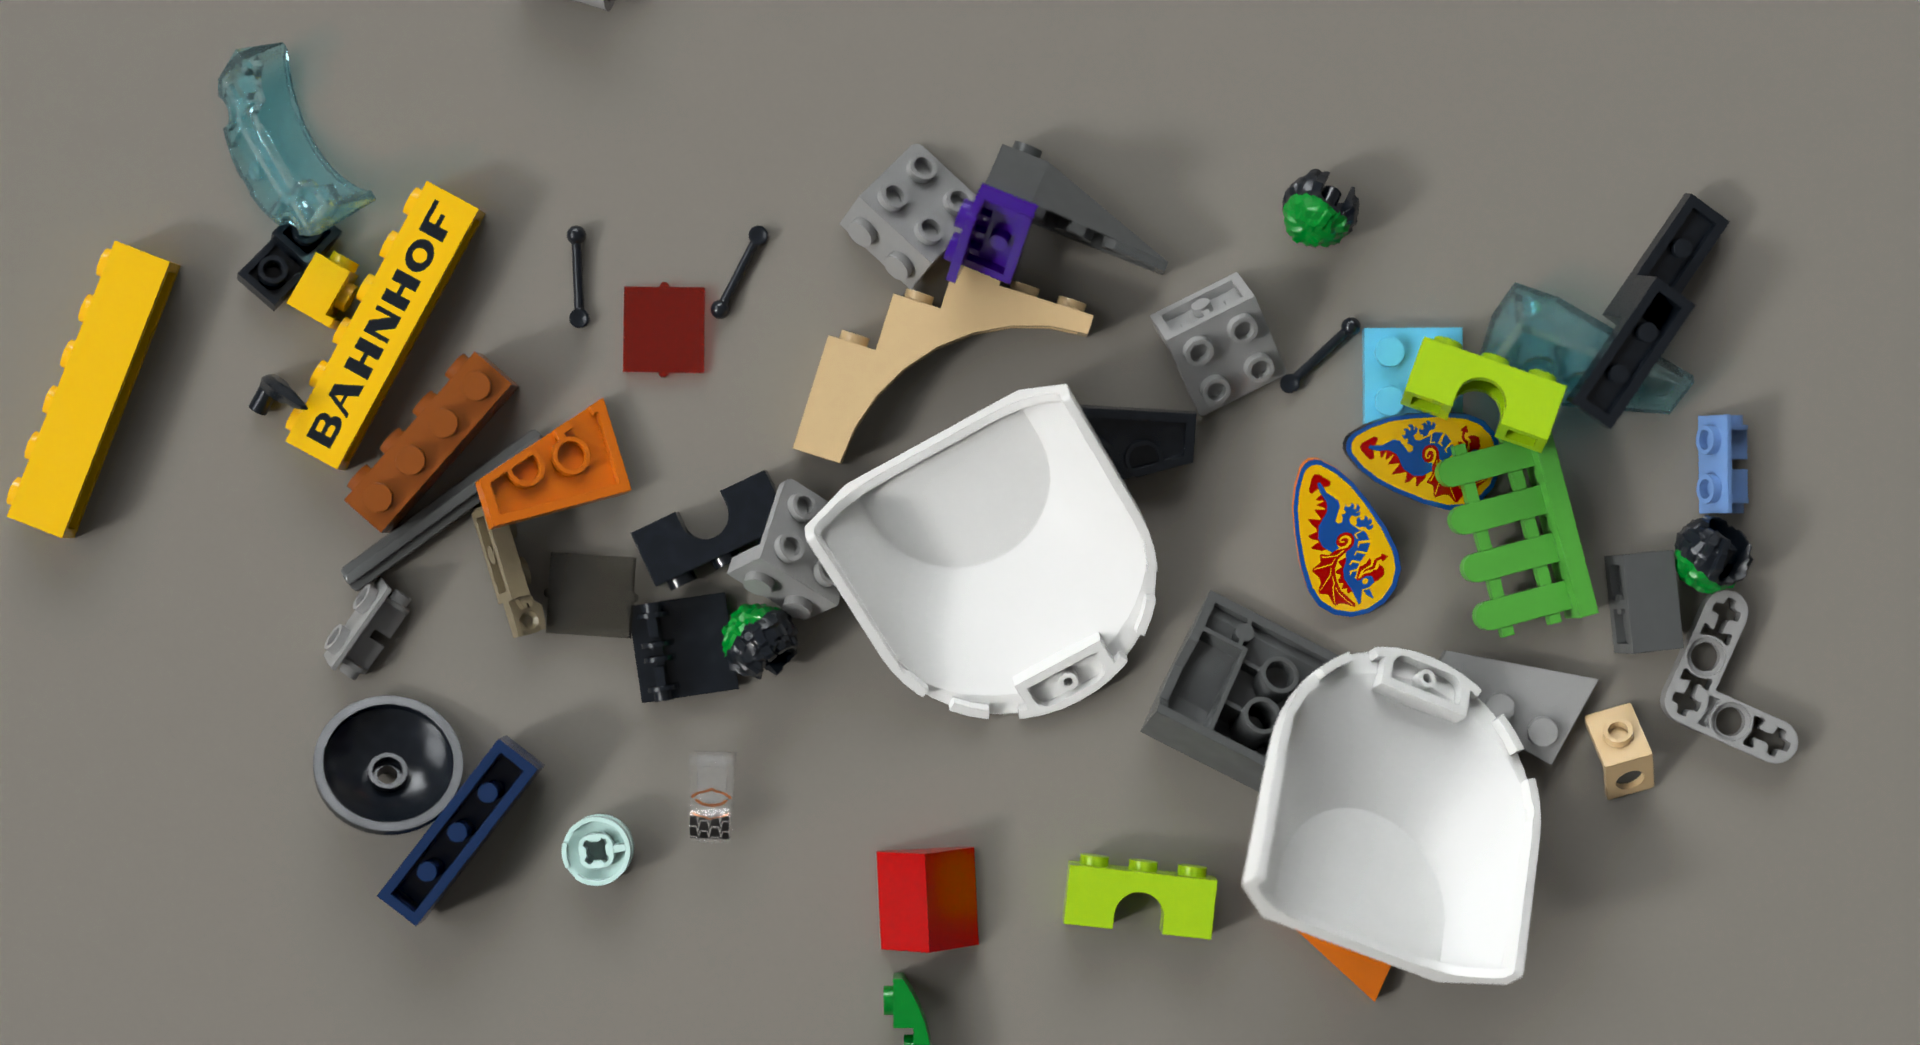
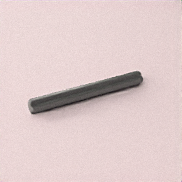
(427, 522)

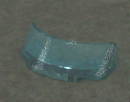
(275, 148)

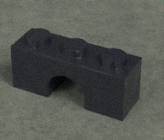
(675, 553)

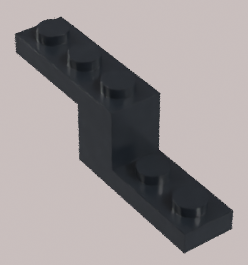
(1648, 311)

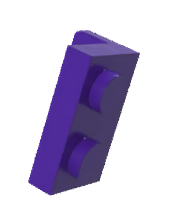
(991, 234)

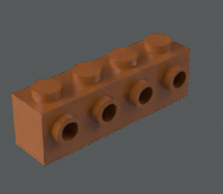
(431, 442)

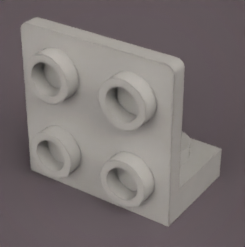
(1219, 343)

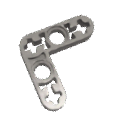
(1711, 702)

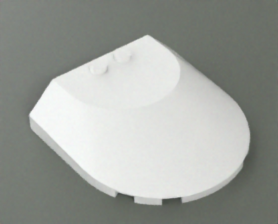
(996, 559)
(1398, 820)

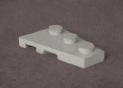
(1533, 699)

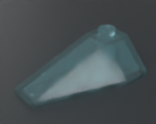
(1558, 338)

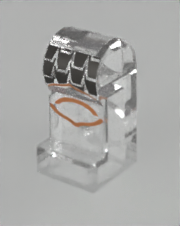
(711, 796)

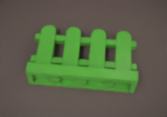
(1556, 546)

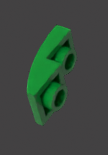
(906, 1009)

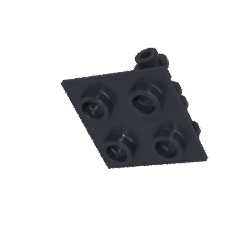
(681, 647)

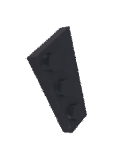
(1143, 438)

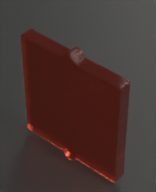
(664, 329)

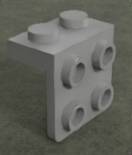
(908, 214)
(783, 562)

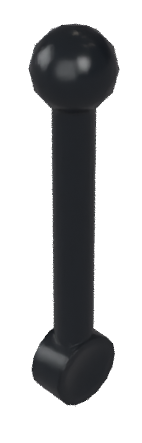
(758, 236)
(579, 317)
(1290, 382)

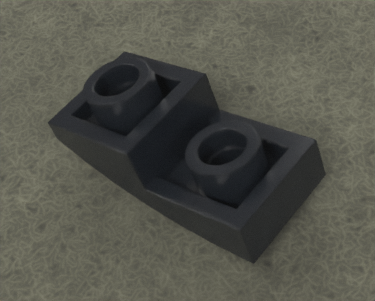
(282, 261)

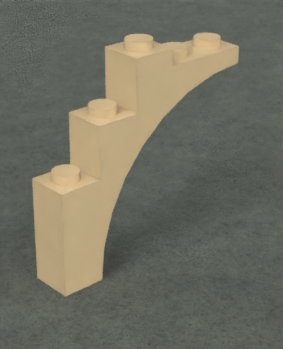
(855, 375)

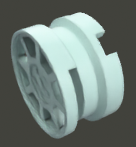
(597, 849)

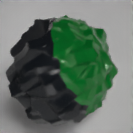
(1314, 211)
(1711, 554)
(759, 639)

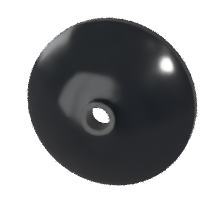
(391, 738)

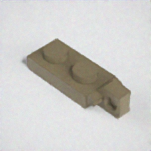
(509, 576)

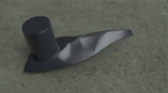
(274, 388)

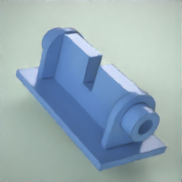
(1718, 443)

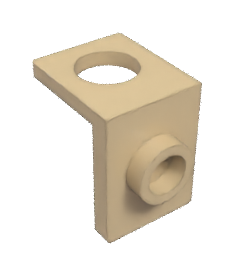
(1621, 749)

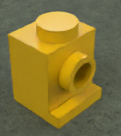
(326, 288)

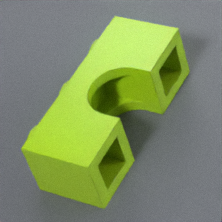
(1525, 399)
(1097, 888)

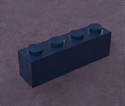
(460, 830)

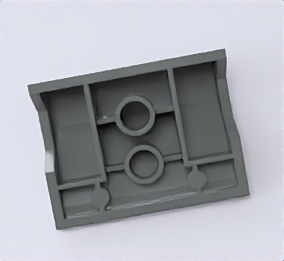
(1230, 688)

